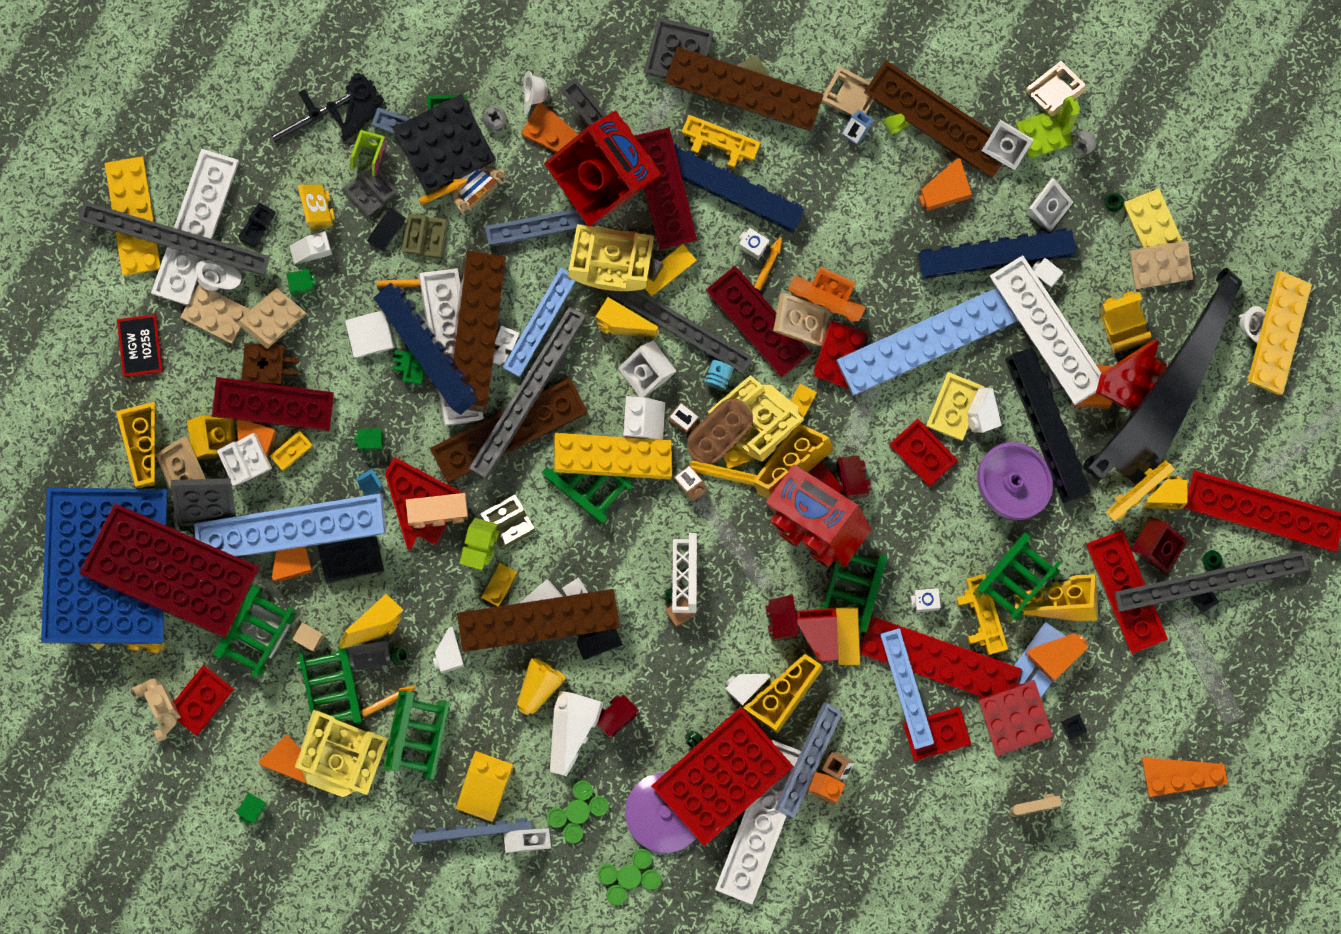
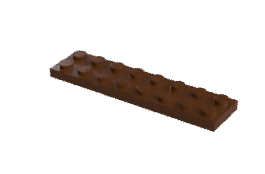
(744, 89)
(933, 117)
(550, 411)

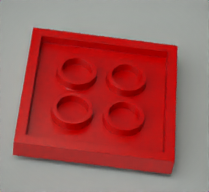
(1015, 717)

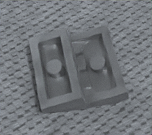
(369, 192)

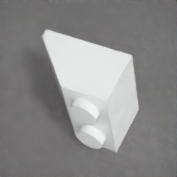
(647, 369)
(644, 418)

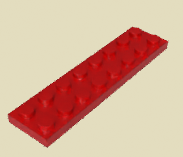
(1264, 511)
(943, 660)

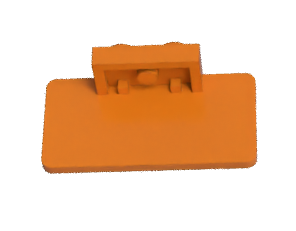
(829, 291)

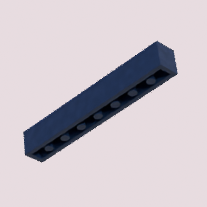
(739, 191)
(995, 254)
(426, 348)

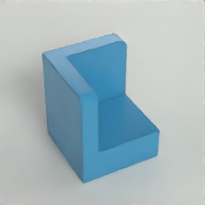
(369, 483)

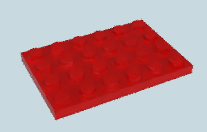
(722, 776)

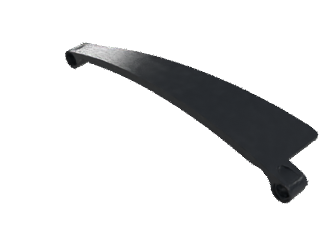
(1156, 420)

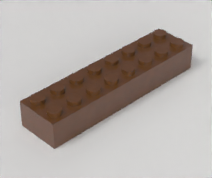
(478, 321)
(539, 620)

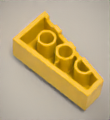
(138, 436)
(802, 447)
(784, 694)

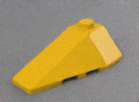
(1066, 600)

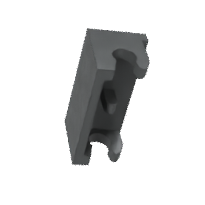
(369, 655)

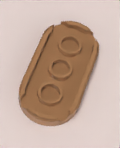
(720, 431)

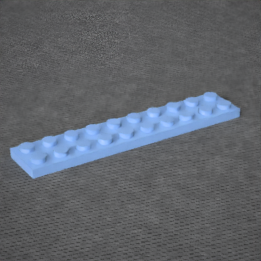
(925, 341)
(296, 526)

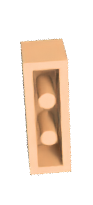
(437, 510)

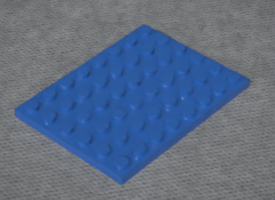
(75, 606)

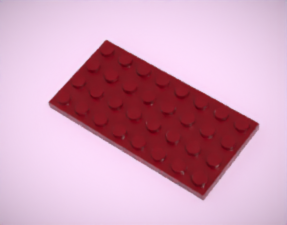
(169, 570)

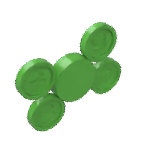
(577, 811)
(629, 876)

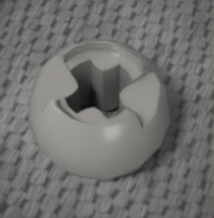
(490, 112)
(1084, 142)

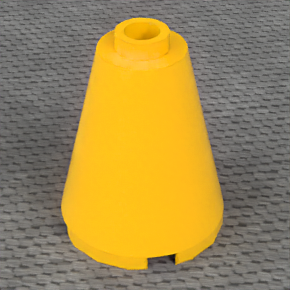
(538, 685)

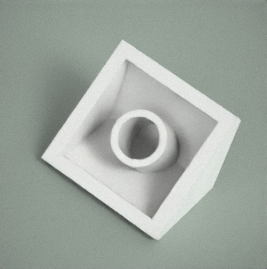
(1007, 145)
(1050, 206)

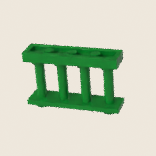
(584, 500)
(1011, 561)
(871, 583)
(244, 615)
(345, 675)
(398, 740)

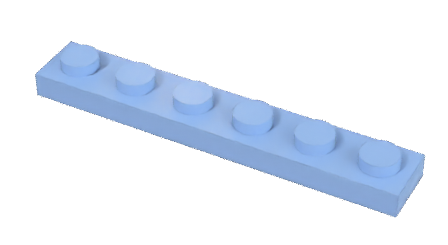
(539, 323)
(907, 688)

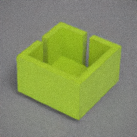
(480, 540)

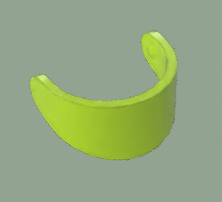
(895, 123)

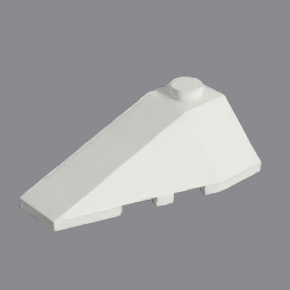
(571, 724)

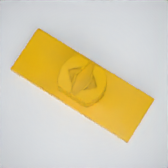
(673, 266)
(848, 636)

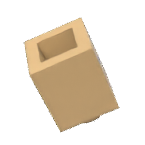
(307, 637)

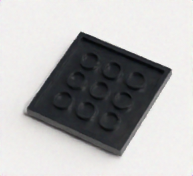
(444, 144)

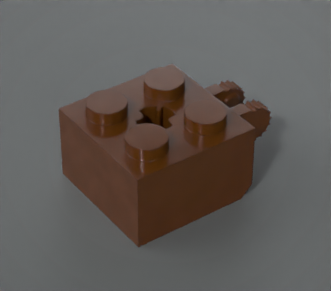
(275, 358)

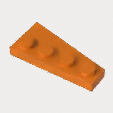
(548, 129)
(1176, 776)

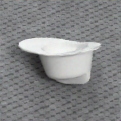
(534, 91)
(217, 275)
(1252, 322)

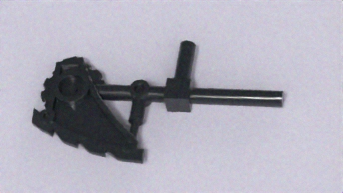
(361, 108)

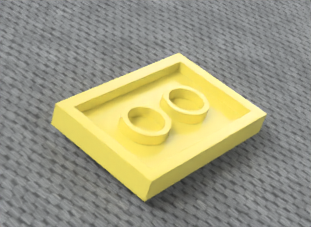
(1152, 220)
(952, 405)

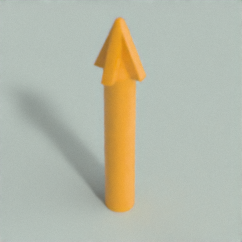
(457, 184)
(775, 249)
(403, 283)
(384, 702)

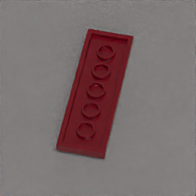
(667, 193)
(756, 321)
(272, 404)

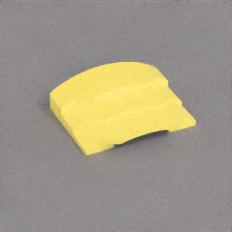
(610, 258)
(772, 417)
(339, 756)

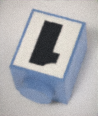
(857, 126)

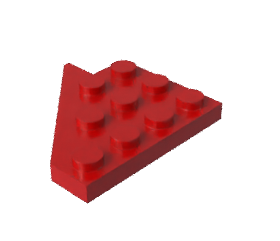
(1132, 377)
(410, 483)

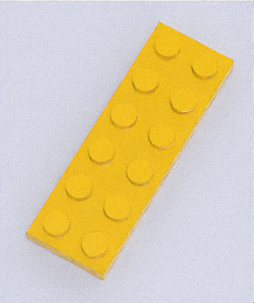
(131, 196)
(1279, 333)
(612, 456)

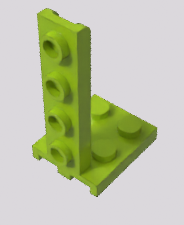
(1048, 131)

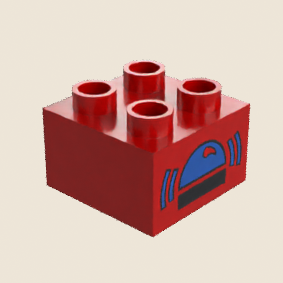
(602, 168)
(817, 517)

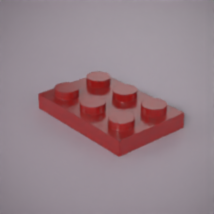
(837, 343)

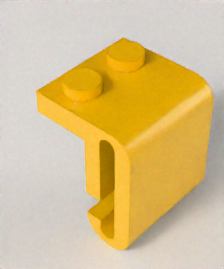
(1124, 322)

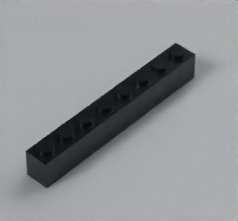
(1047, 425)

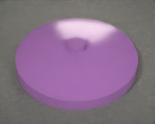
(1014, 481)
(653, 821)

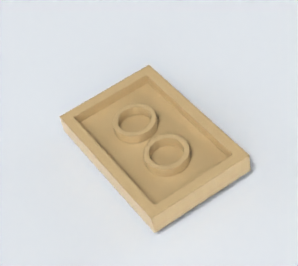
(1161, 264)
(214, 314)
(271, 318)
(801, 320)
(179, 461)

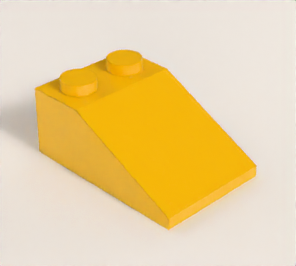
(622, 321)
(374, 623)
(484, 786)

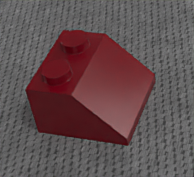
(852, 477)
(1159, 544)
(783, 618)
(617, 716)

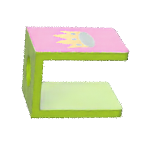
(362, 141)

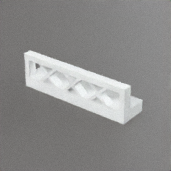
(692, 578)

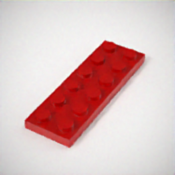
(1120, 572)

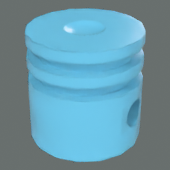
(719, 375)

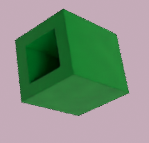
(301, 282)
(369, 440)
(251, 809)

